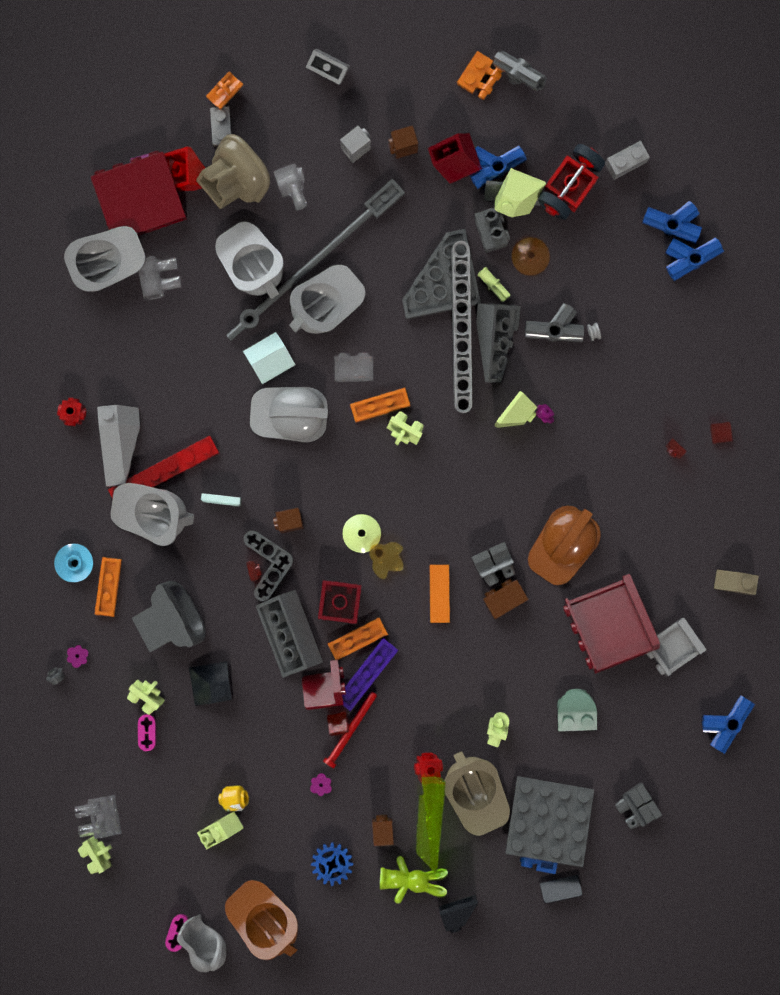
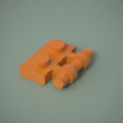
(474, 73)

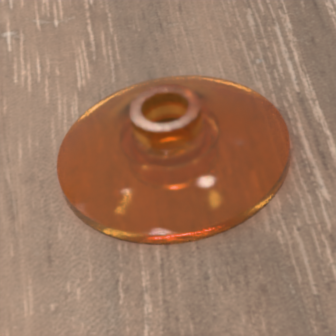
(528, 265)

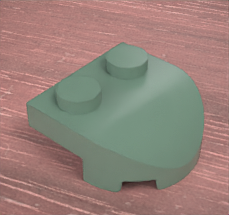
(576, 711)

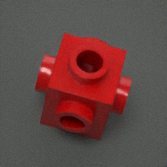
(76, 417)
(428, 766)

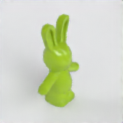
(415, 880)

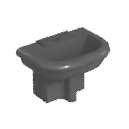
(170, 618)

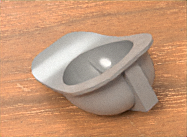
(104, 258)
(250, 259)
(325, 300)
(289, 413)
(149, 512)

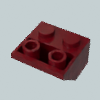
(455, 157)

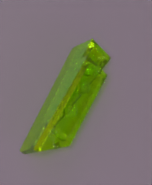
(430, 820)

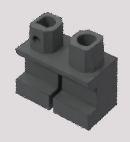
(501, 560)
(641, 806)

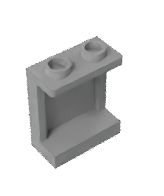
(676, 648)

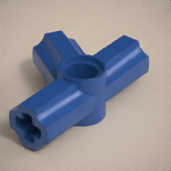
(487, 160)
(681, 218)
(683, 253)
(719, 723)

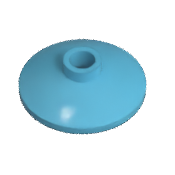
(64, 560)

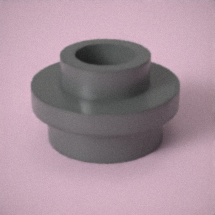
(55, 675)

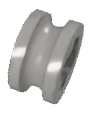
(594, 331)

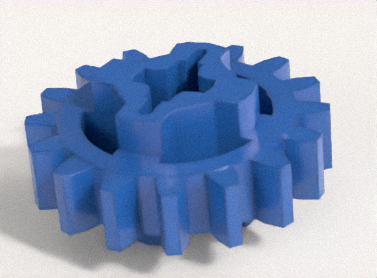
(323, 860)

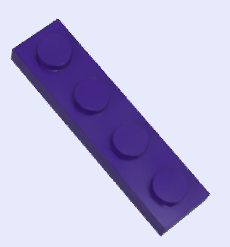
(368, 673)

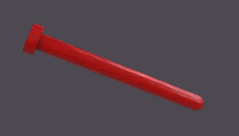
(352, 727)

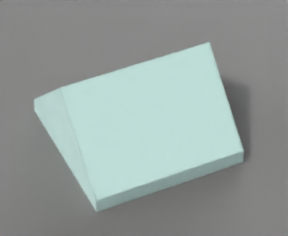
(269, 358)

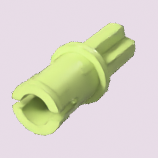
(494, 284)

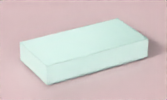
(218, 499)

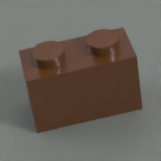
(403, 142)
(288, 520)
(505, 599)
(382, 830)

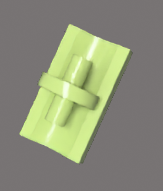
(403, 431)
(147, 693)
(498, 728)
(97, 853)

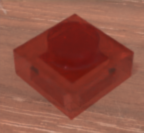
(721, 432)
(675, 449)
(254, 570)
(338, 723)

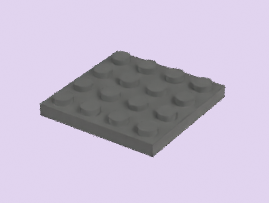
(549, 821)

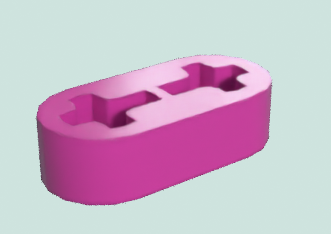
(142, 732)
(173, 930)

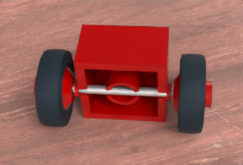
(571, 182)

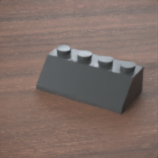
(289, 633)

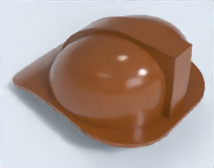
(564, 544)
(262, 921)

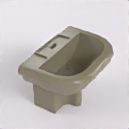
(235, 173)

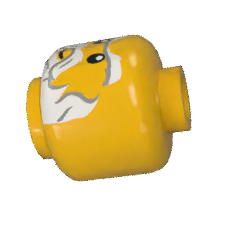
(233, 798)

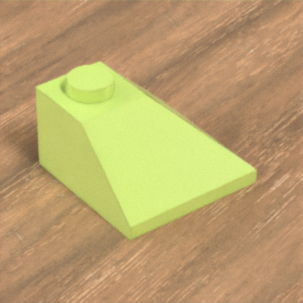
(518, 194)
(518, 412)

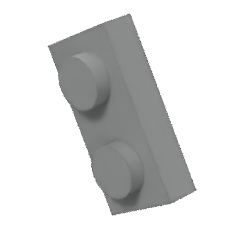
(220, 124)

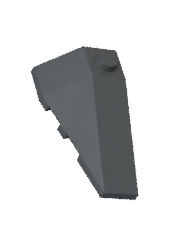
(495, 331)

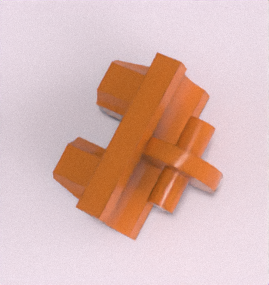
(224, 90)

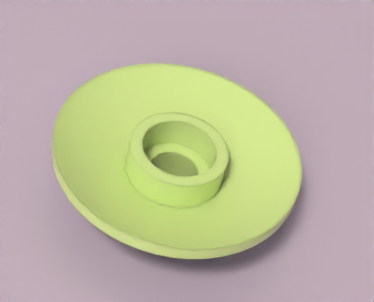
(365, 523)

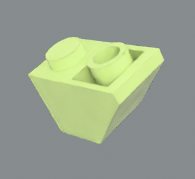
(220, 830)

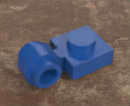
(542, 866)

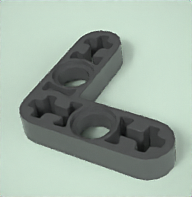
(274, 558)

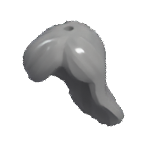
(203, 944)

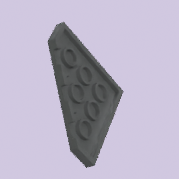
(433, 286)

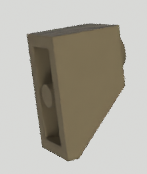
(736, 582)

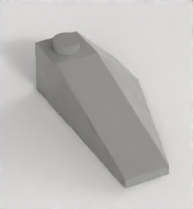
(118, 437)

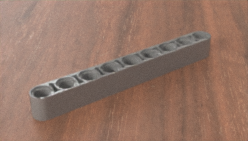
(461, 317)

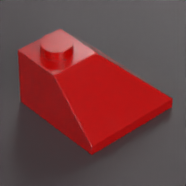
(184, 168)

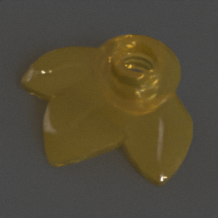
(388, 560)

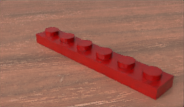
(174, 464)

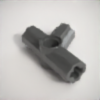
(519, 71)
(561, 322)

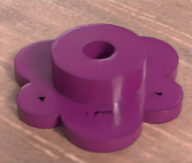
(545, 413)
(72, 652)
(326, 788)

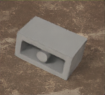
(327, 66)
(356, 143)
(627, 160)

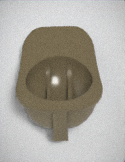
(476, 794)

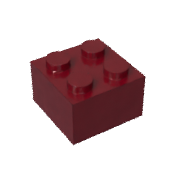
(339, 602)

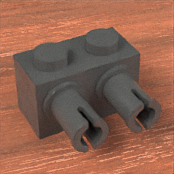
(491, 230)

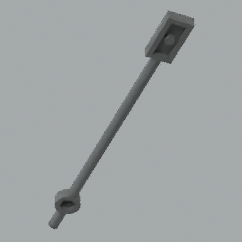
(376, 206)

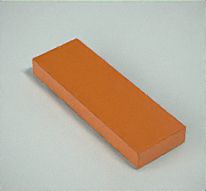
(380, 405)
(108, 587)
(439, 594)
(357, 639)

